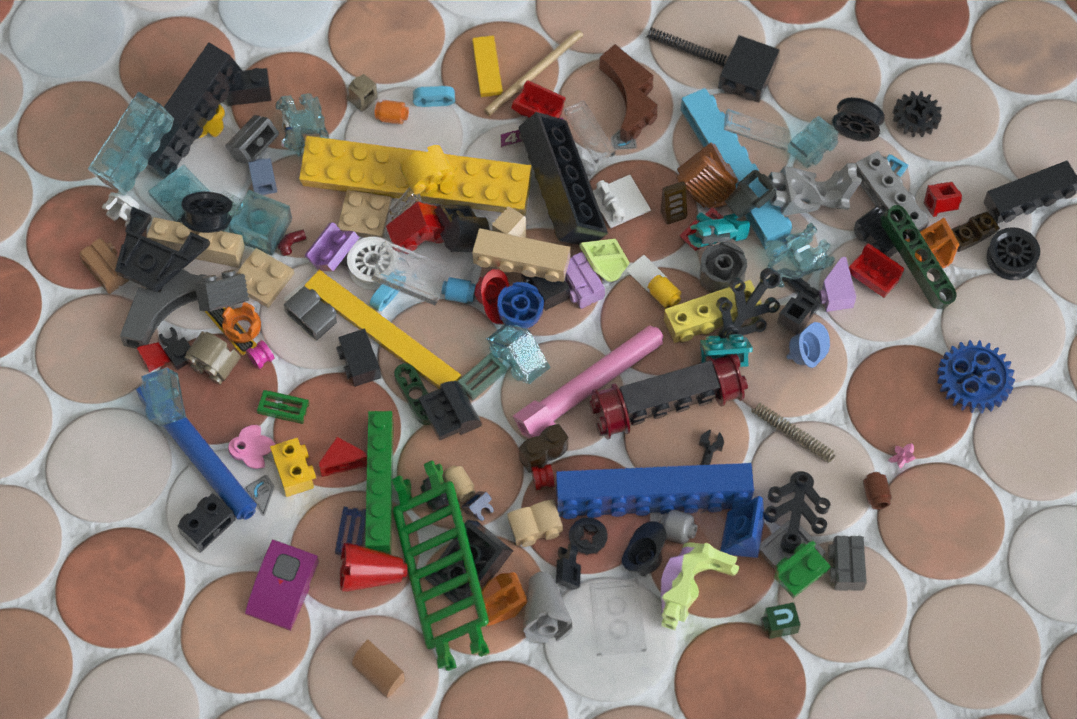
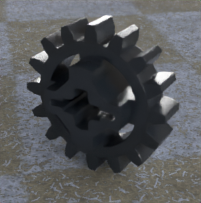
(918, 112)

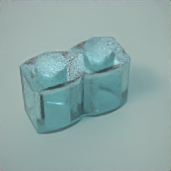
(813, 142)

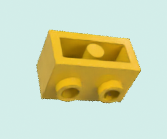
(292, 467)

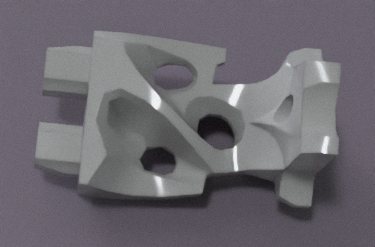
(799, 185)

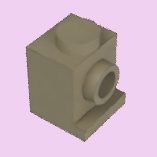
(359, 89)

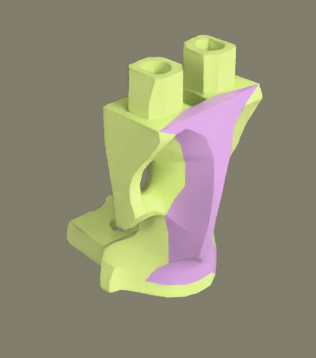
(678, 582)

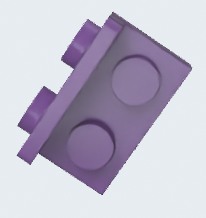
(331, 247)

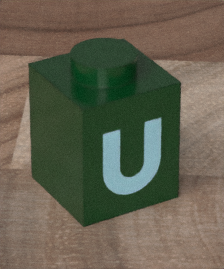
(780, 620)

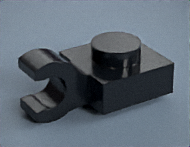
(567, 570)

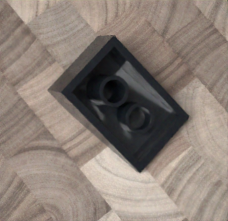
(488, 556)

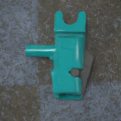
(718, 230)

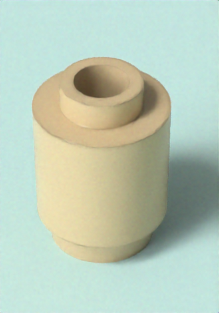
(463, 484)

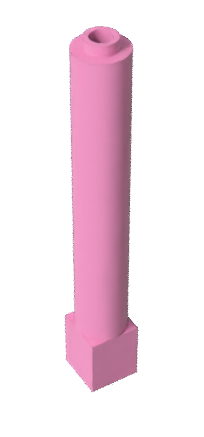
(542, 414)

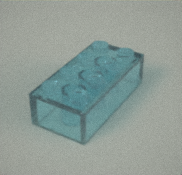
(131, 143)

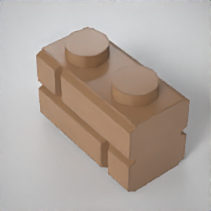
(102, 262)

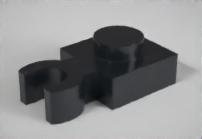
(175, 349)

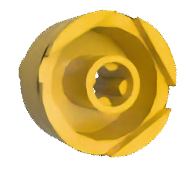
(427, 170)

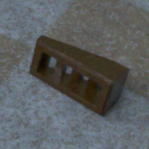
(674, 203)

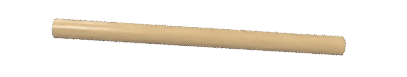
(536, 70)

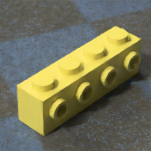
(701, 314)

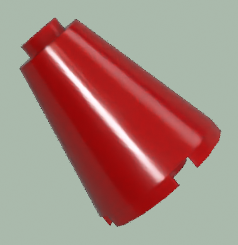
(369, 568)

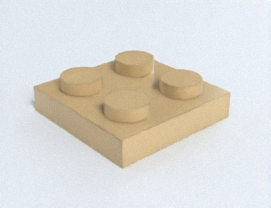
(365, 213)
(265, 277)

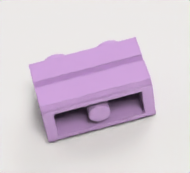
(583, 282)

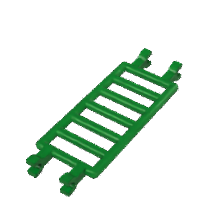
(474, 627)

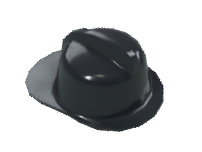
(645, 548)

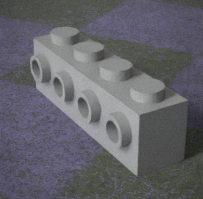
(887, 189)

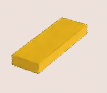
(487, 66)

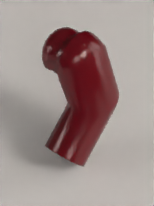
(289, 239)

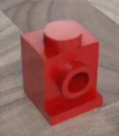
(942, 198)

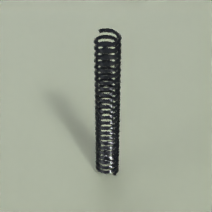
(684, 48)

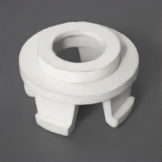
(120, 206)

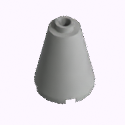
(545, 610)

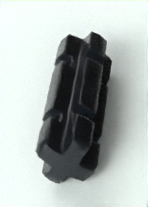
(800, 285)

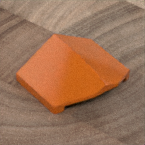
(941, 242)
(503, 597)

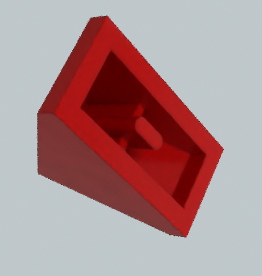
(342, 458)

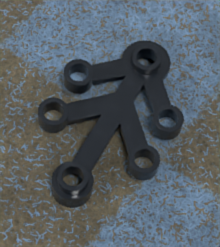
(747, 308)
(798, 507)

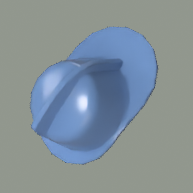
(809, 345)

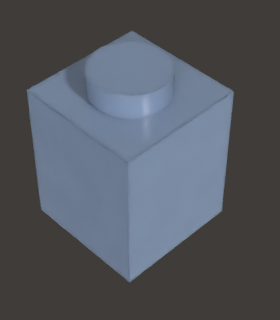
(262, 176)

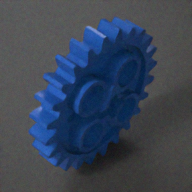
(985, 393)

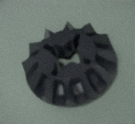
(591, 526)

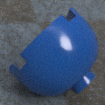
(520, 305)

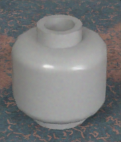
(679, 526)

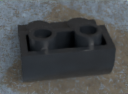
(460, 226)
(449, 410)

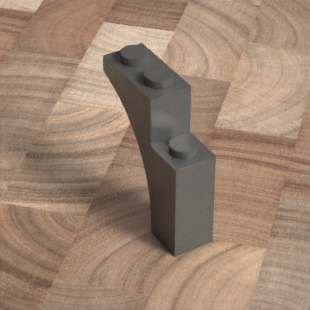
(152, 307)

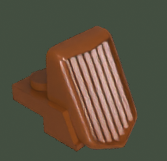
(708, 177)

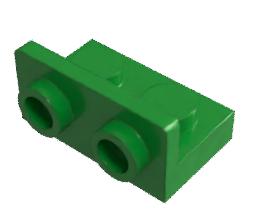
(801, 569)

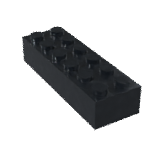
(193, 106)
(562, 179)

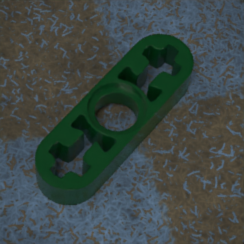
(416, 383)

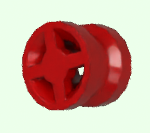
(543, 477)

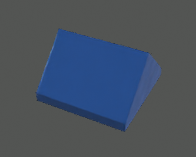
(744, 529)

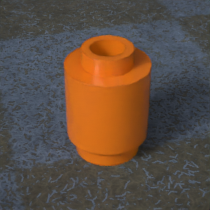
(391, 111)

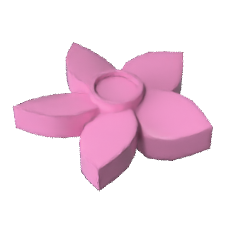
(903, 455)

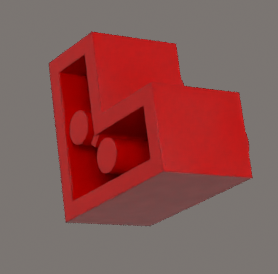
(416, 226)

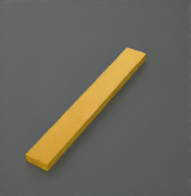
(382, 330)

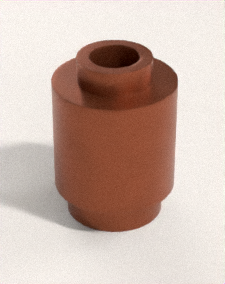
(877, 490)

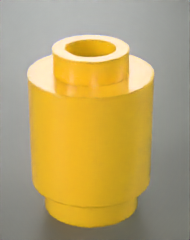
(664, 291)

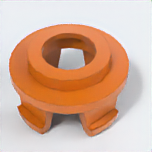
(246, 313)

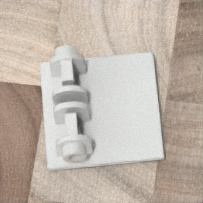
(620, 201)

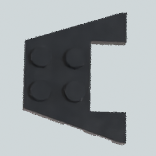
(149, 261)

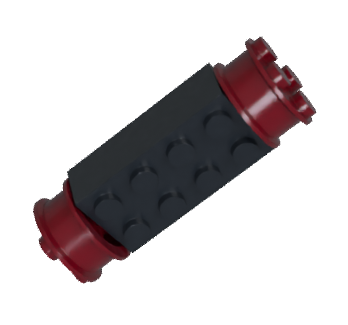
(667, 392)

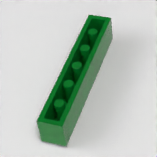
(379, 481)

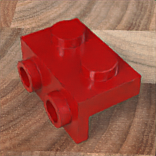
(538, 99)
(876, 270)

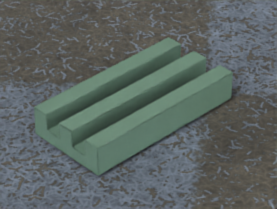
(488, 382)

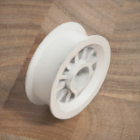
(358, 262)

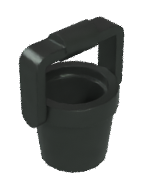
(744, 199)

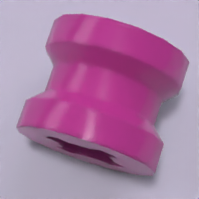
(260, 354)

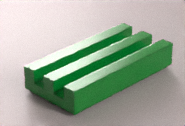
(284, 407)

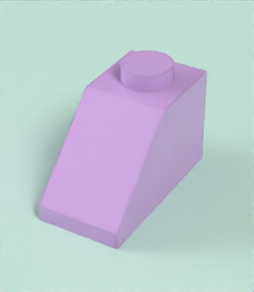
(838, 288)

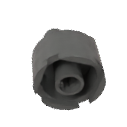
(721, 265)

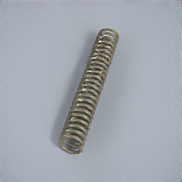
(793, 435)

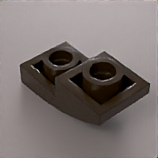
(975, 230)

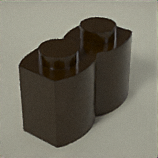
(539, 449)

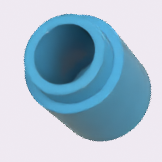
(458, 290)

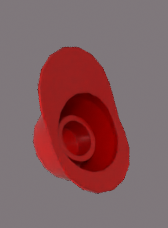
(488, 290)

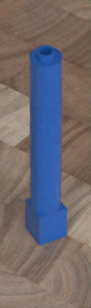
(210, 466)

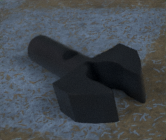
(710, 449)

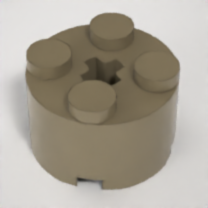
(212, 356)

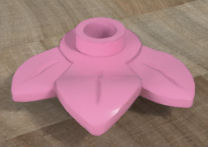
(255, 447)

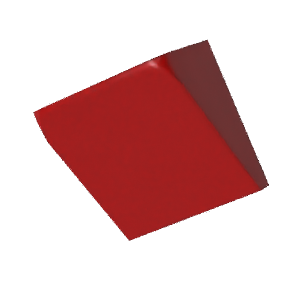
(153, 356)

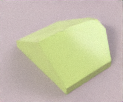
(605, 258)

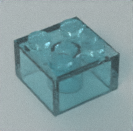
(261, 222)

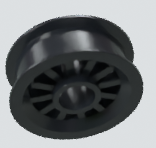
(858, 119)
(206, 211)
(1008, 265)

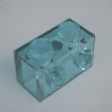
(163, 396)

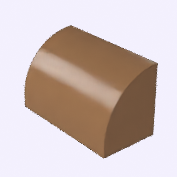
(378, 669)

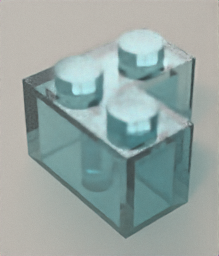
(519, 350)

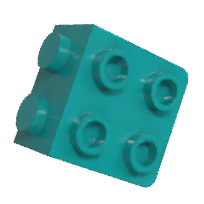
(717, 347)

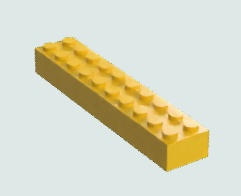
(377, 170)

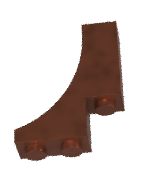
(635, 85)

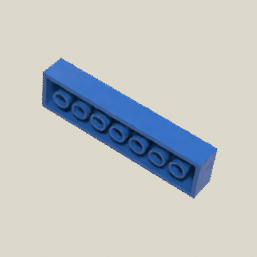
(653, 490)

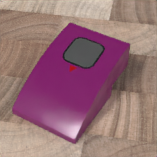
(281, 584)

